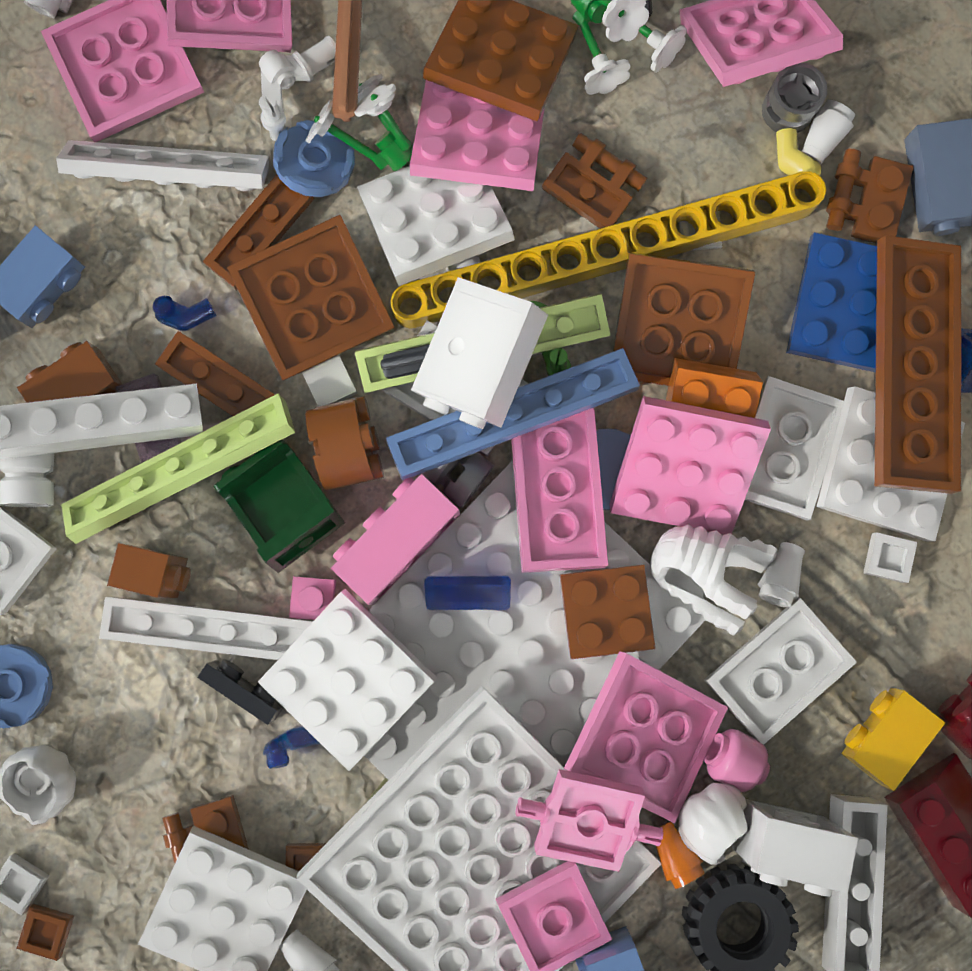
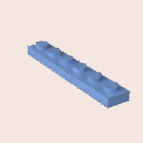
(532, 408)

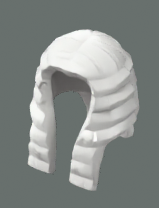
(693, 566)

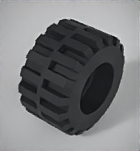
(719, 892)

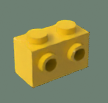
(891, 737)

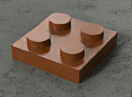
(607, 611)

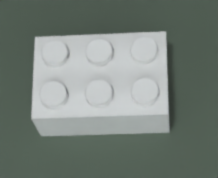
(796, 847)

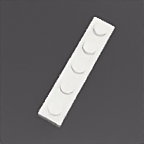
(163, 165)
(199, 628)

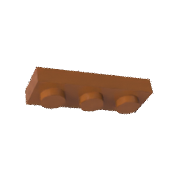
(258, 227)
(214, 377)

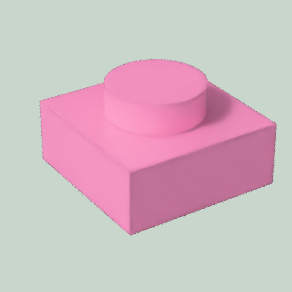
(310, 597)

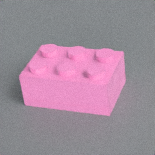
(394, 539)

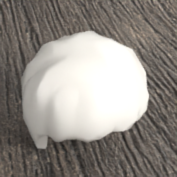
(37, 783)
(713, 821)

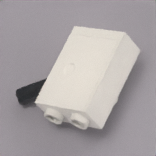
(473, 354)

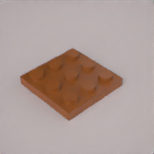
(501, 54)
(311, 297)
(681, 313)

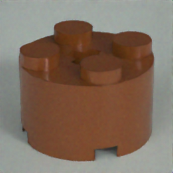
(344, 443)

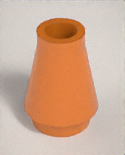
(676, 859)

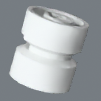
(26, 481)

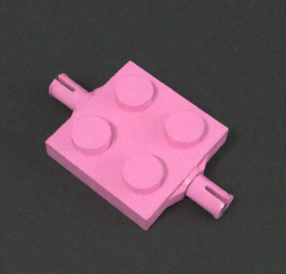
(589, 820)

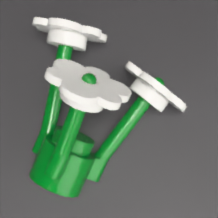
(373, 100)

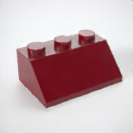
(938, 820)

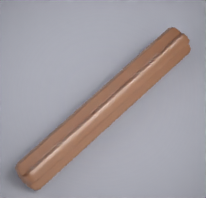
(347, 59)

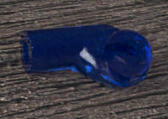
(182, 317)
(290, 740)

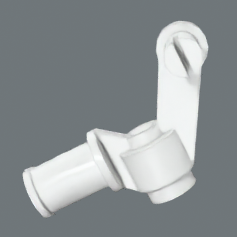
(281, 72)

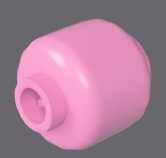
(737, 760)

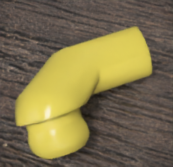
(790, 158)

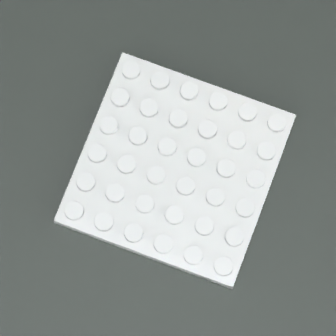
(444, 842)

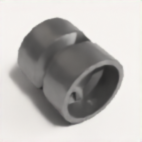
(794, 97)
(464, 487)

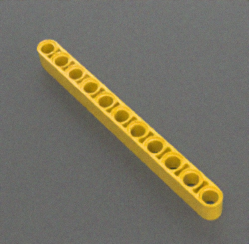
(622, 236)

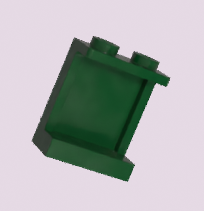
(279, 504)

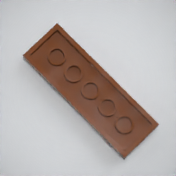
(918, 365)

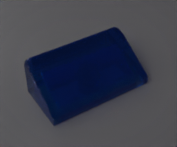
(467, 592)

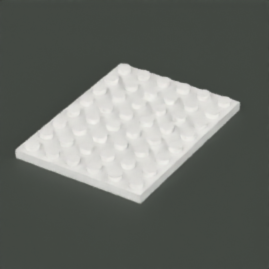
(510, 652)

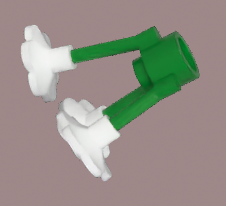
(623, 22)

